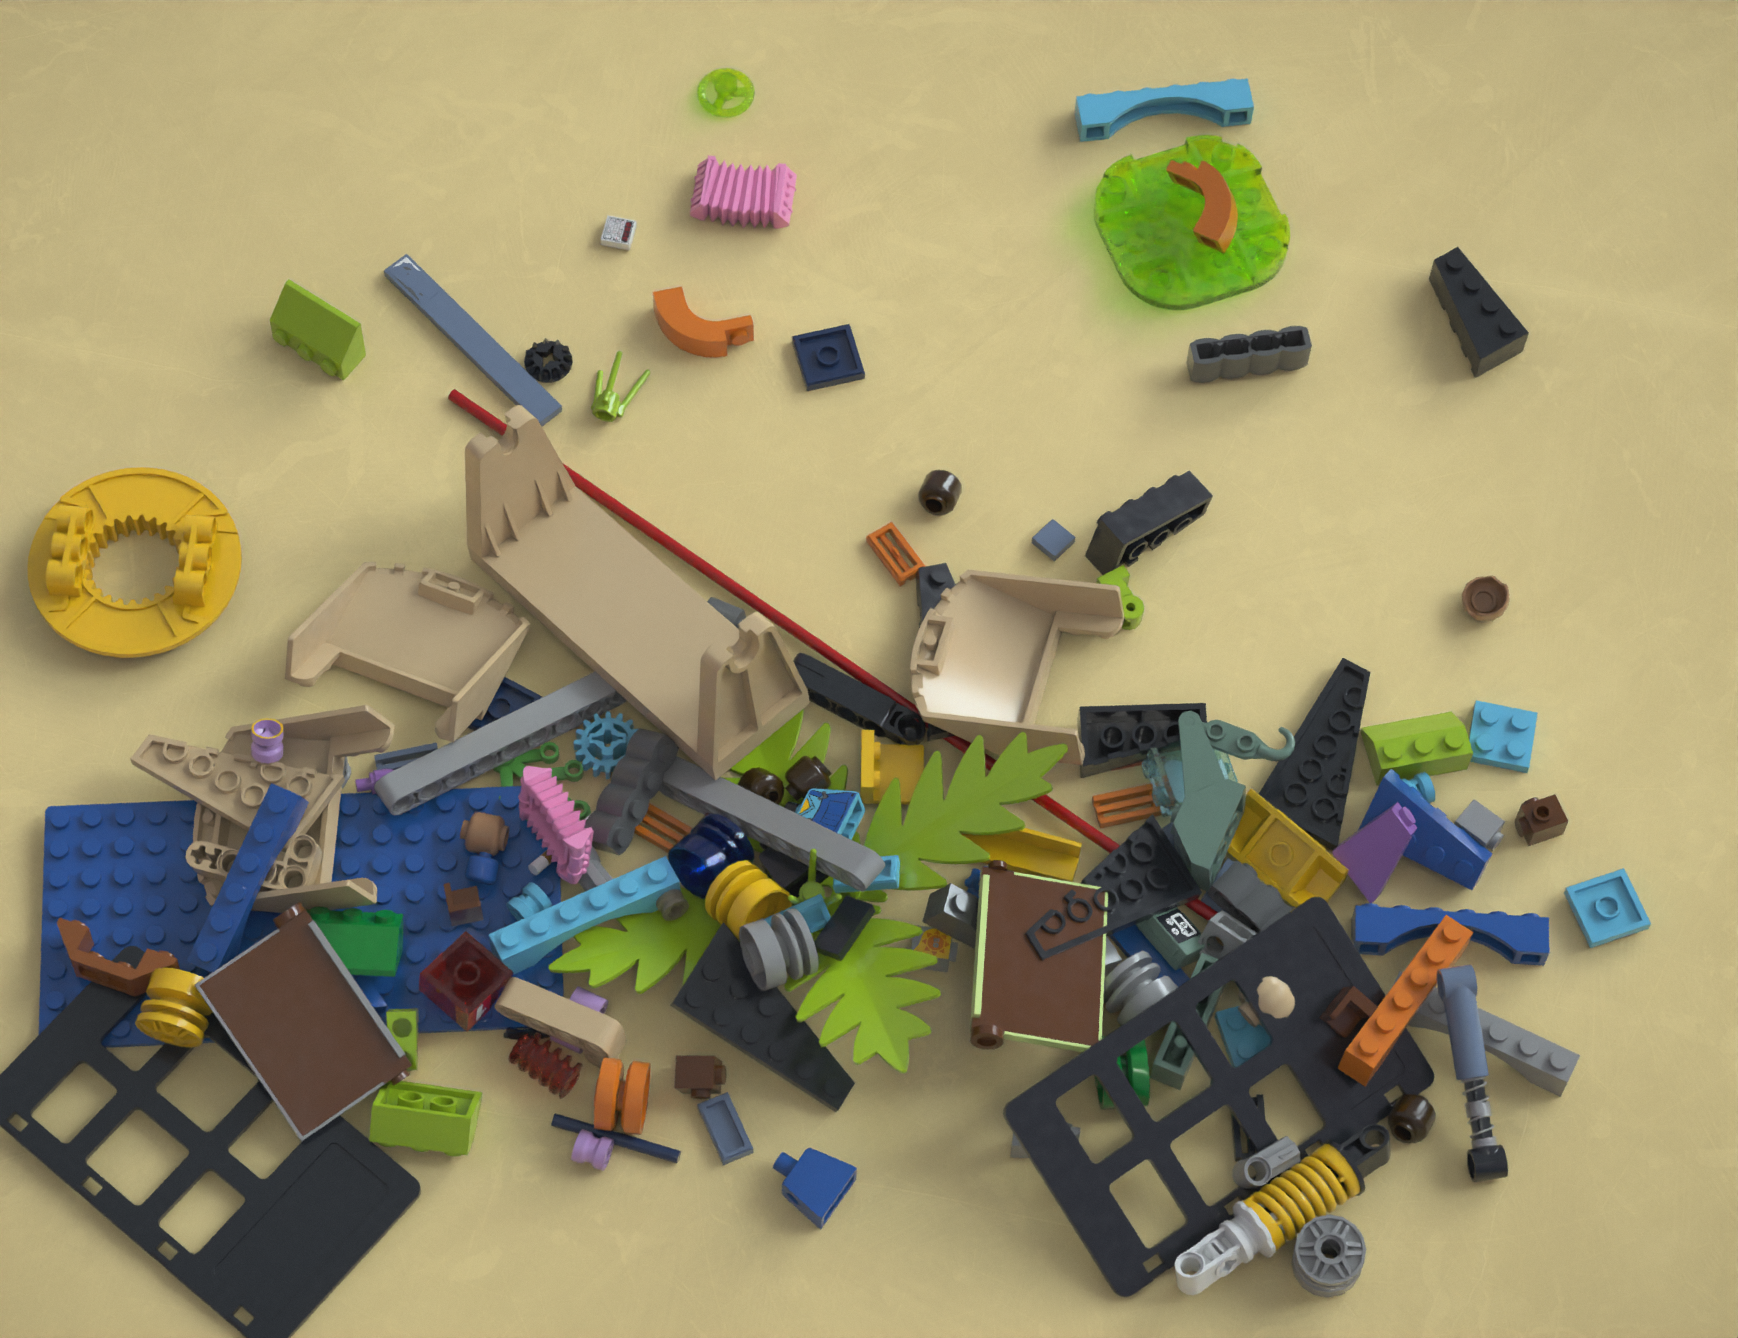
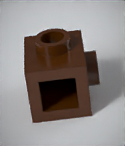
(1540, 819)
(699, 1076)

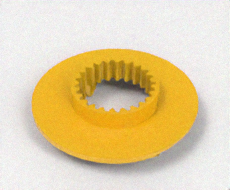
(118, 504)

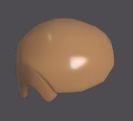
(1485, 598)

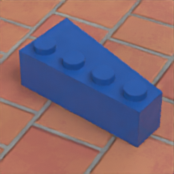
(1437, 840)

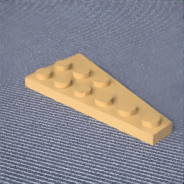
(233, 783)

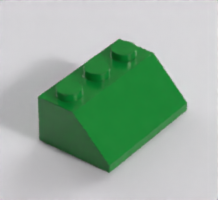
(363, 940)

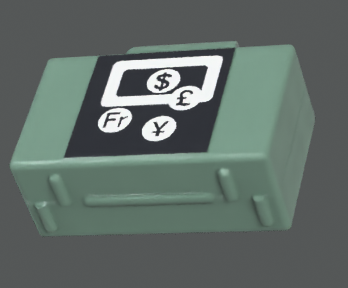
(1173, 937)

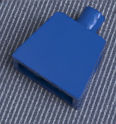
(815, 1183)

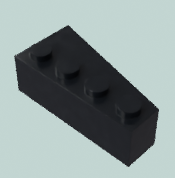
(1476, 313)
(1147, 521)
(1125, 733)

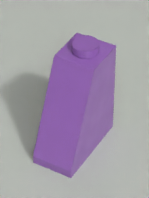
(1376, 850)

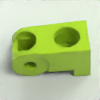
(1132, 605)
(404, 1028)

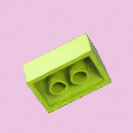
(317, 331)
(1418, 745)
(425, 1117)

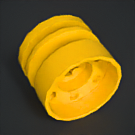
(744, 896)
(175, 1008)

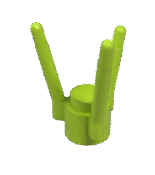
(607, 405)
(812, 887)

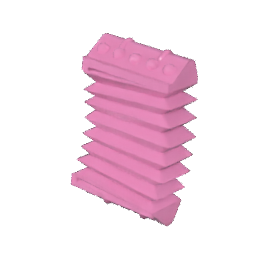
(743, 194)
(556, 822)

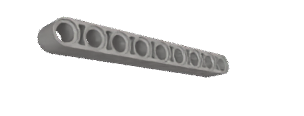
(496, 743)
(773, 824)

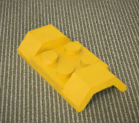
(1285, 854)

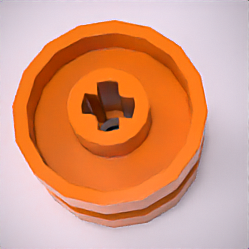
(617, 1095)

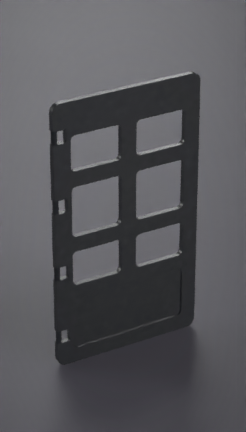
(1315, 961)
(296, 1227)

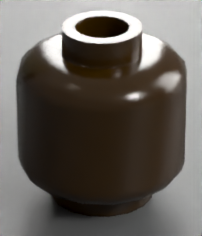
(940, 492)
(805, 775)
(763, 784)
(1411, 1118)

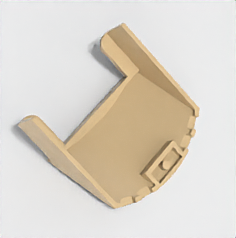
(416, 635)
(991, 650)
(316, 743)

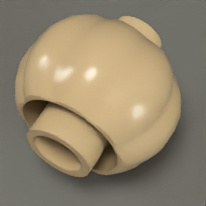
(1274, 999)

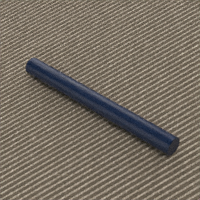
(620, 1139)

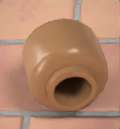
(485, 833)

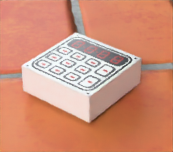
(618, 232)

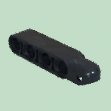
(859, 702)

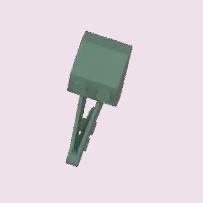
(1211, 804)

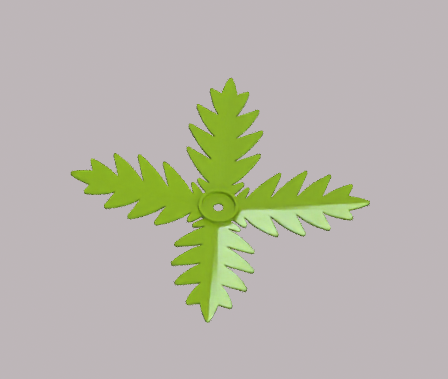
(864, 975)

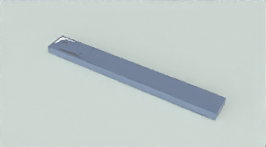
(472, 339)

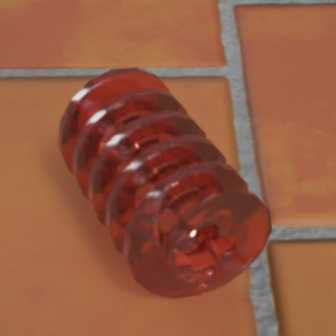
(545, 1064)

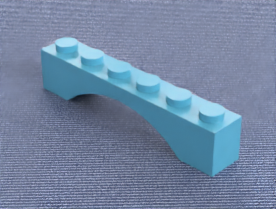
(1220, 102)
(535, 936)

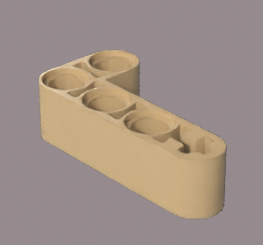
(282, 871)
(562, 1019)

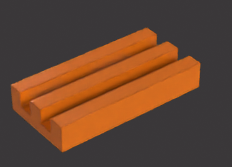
(909, 573)
(1121, 795)
(666, 819)

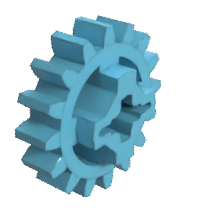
(593, 740)

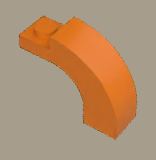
(1220, 213)
(696, 334)

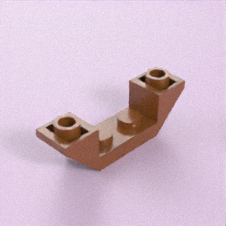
(114, 975)

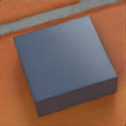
(1053, 540)

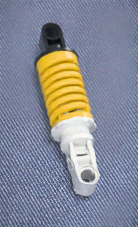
(1284, 1206)

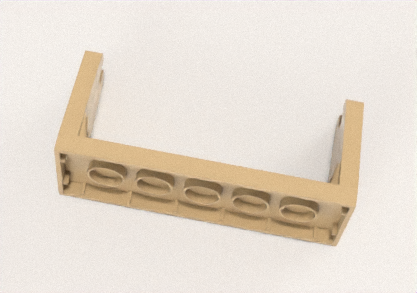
(621, 606)

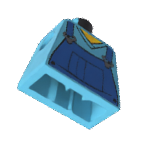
(833, 809)

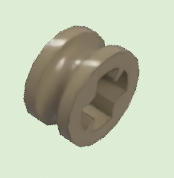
(672, 905)

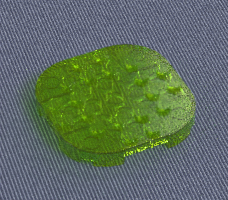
(1151, 222)

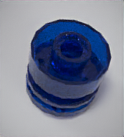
(707, 852)

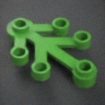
(516, 767)

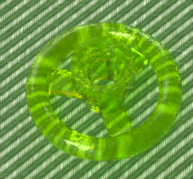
(726, 87)

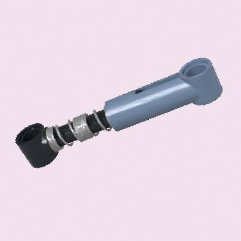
(1458, 992)

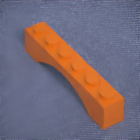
(1403, 1000)

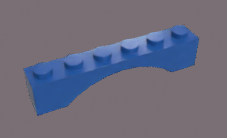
(266, 837)
(1514, 937)

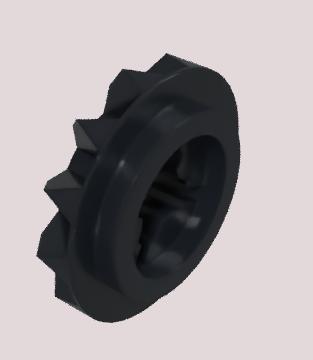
(555, 369)

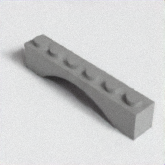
(1531, 1055)

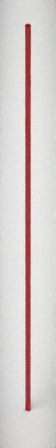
(794, 629)

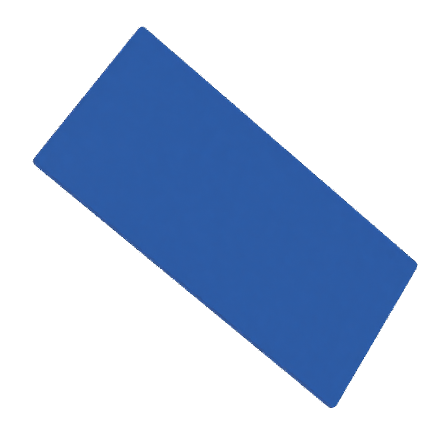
(131, 886)

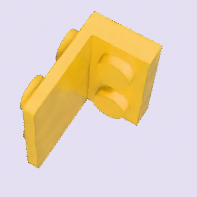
(885, 762)

